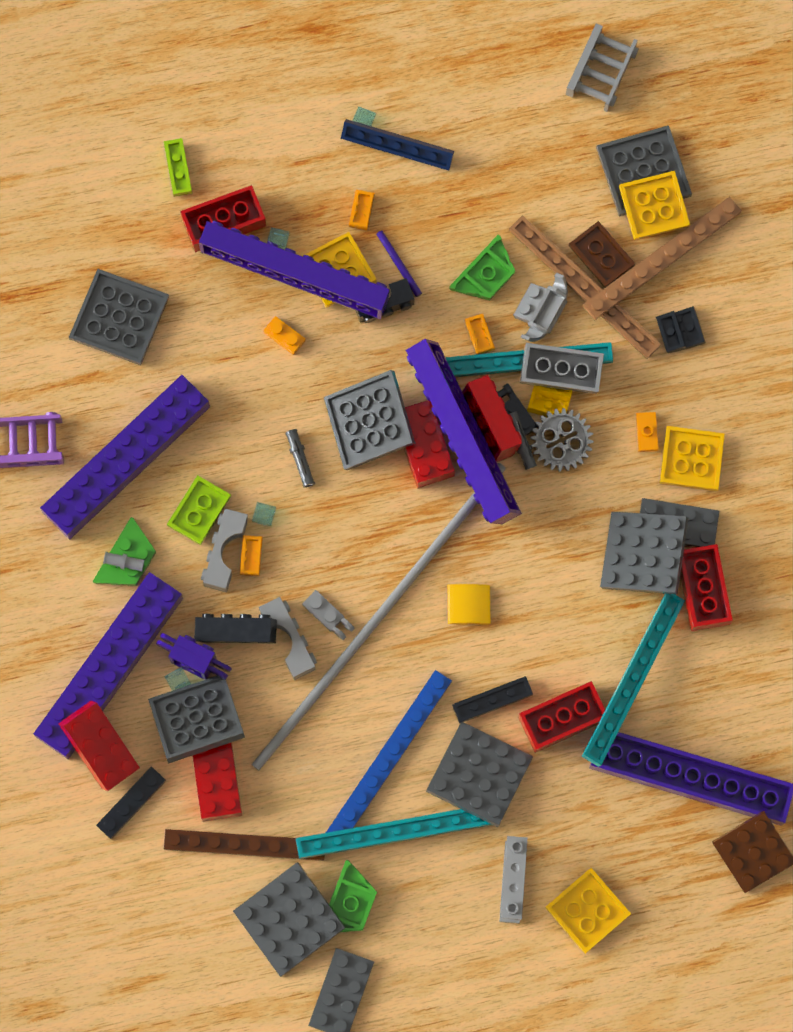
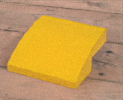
(547, 399)
(469, 604)

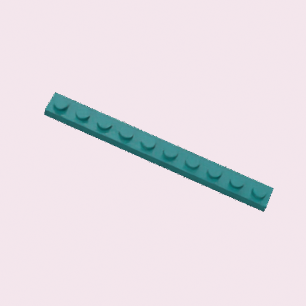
(510, 361)
(633, 679)
(387, 833)

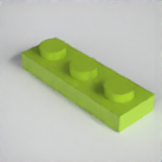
(177, 167)

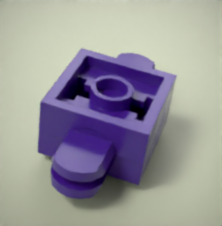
(193, 657)

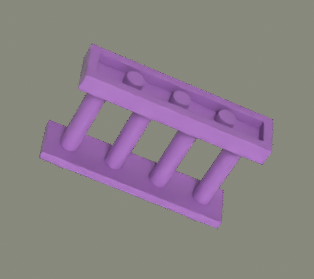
(33, 457)

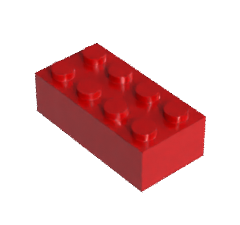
(233, 210)
(492, 417)
(429, 454)
(705, 588)
(562, 716)
(99, 745)
(217, 783)

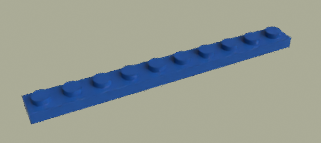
(391, 753)

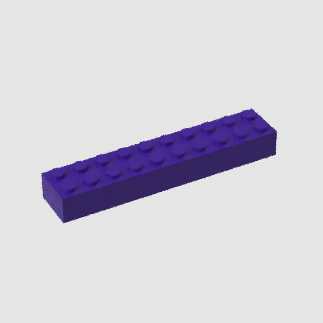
(294, 269)
(463, 432)
(125, 457)
(112, 658)
(697, 778)

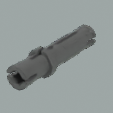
(524, 449)
(297, 450)

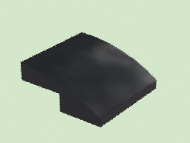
(680, 330)

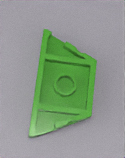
(486, 273)
(134, 544)
(352, 898)

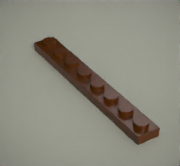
(233, 844)

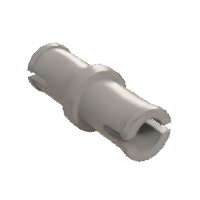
(123, 561)

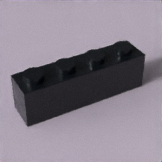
(235, 630)

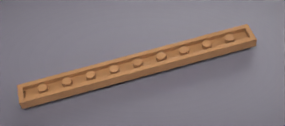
(661, 258)
(583, 285)

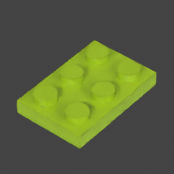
(199, 510)

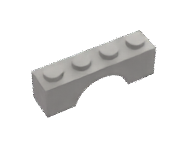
(232, 526)
(299, 660)

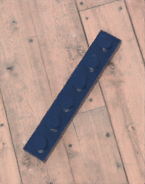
(397, 144)

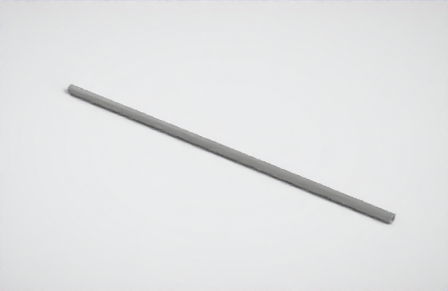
(366, 631)

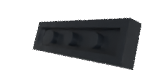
(492, 699)
(131, 803)

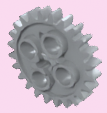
(569, 455)

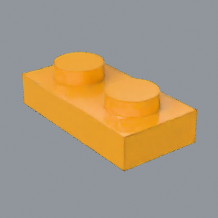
(284, 335)

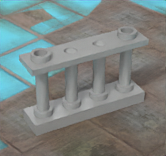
(591, 53)
(513, 879)

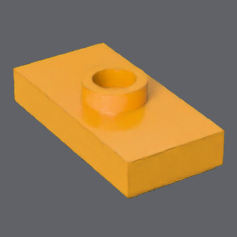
(361, 210)
(479, 334)
(647, 431)
(251, 555)

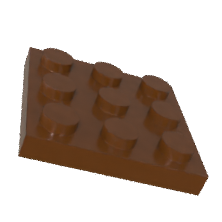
(754, 851)

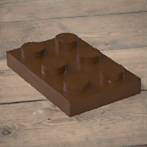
(601, 254)

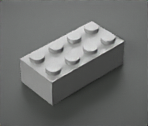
(561, 368)

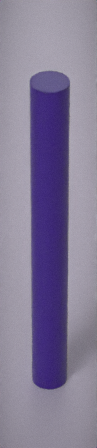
(398, 262)

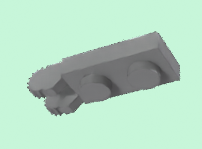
(326, 614)

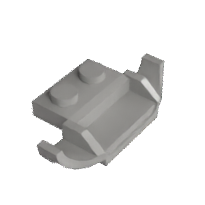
(542, 308)

